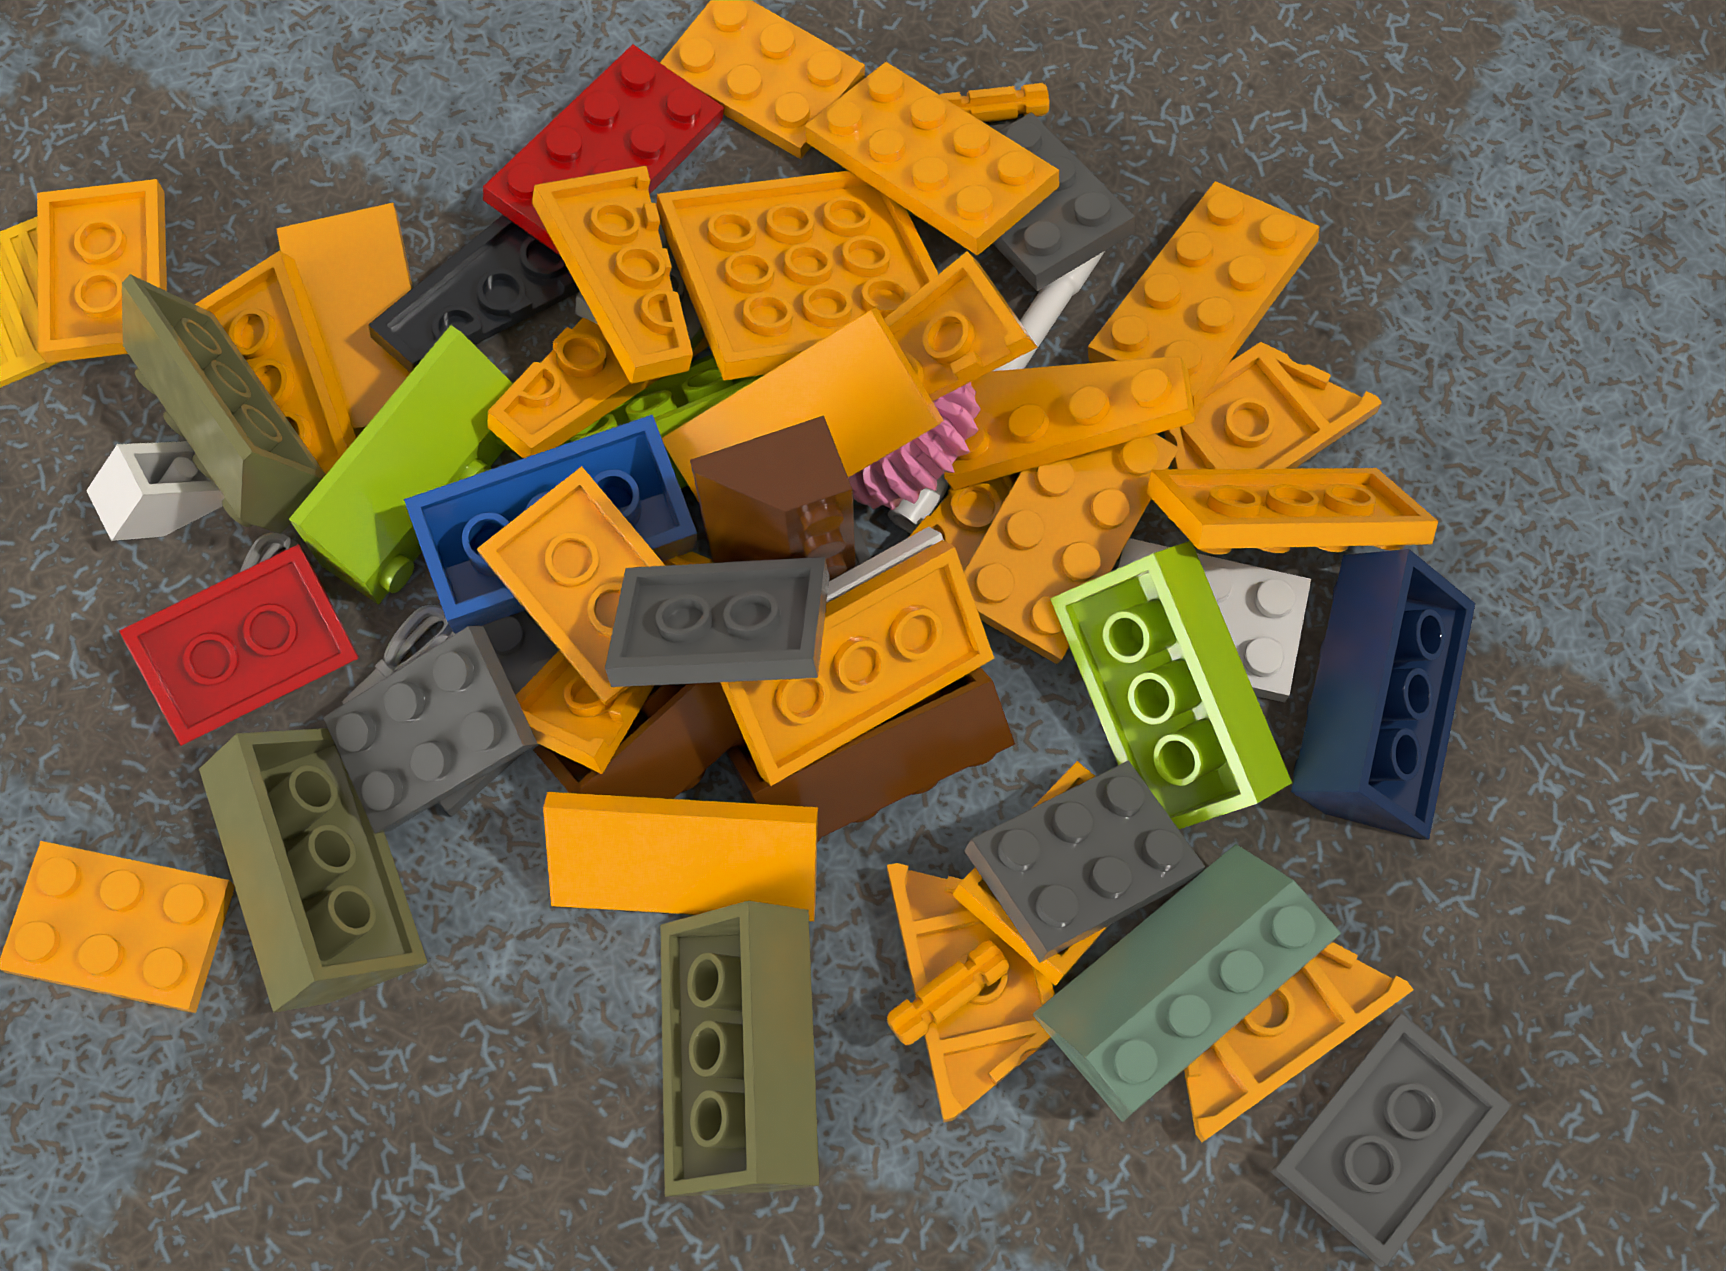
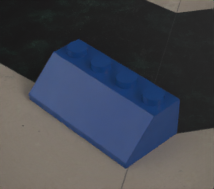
(461, 516)

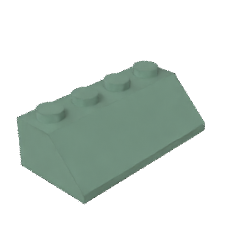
(1185, 978)

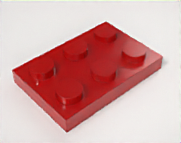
(239, 644)

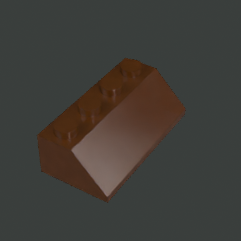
(778, 499)
(664, 749)
(895, 759)

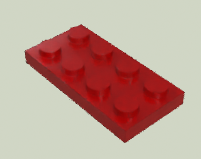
(621, 121)

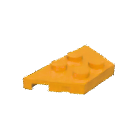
(1267, 415)
(993, 1029)
(1287, 1034)

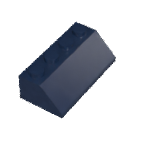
(1384, 693)

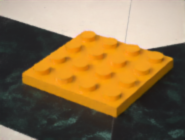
(789, 262)

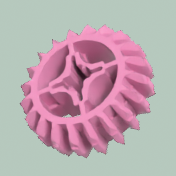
(923, 459)

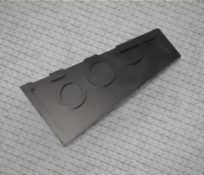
(478, 290)

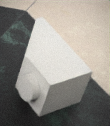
(151, 490)

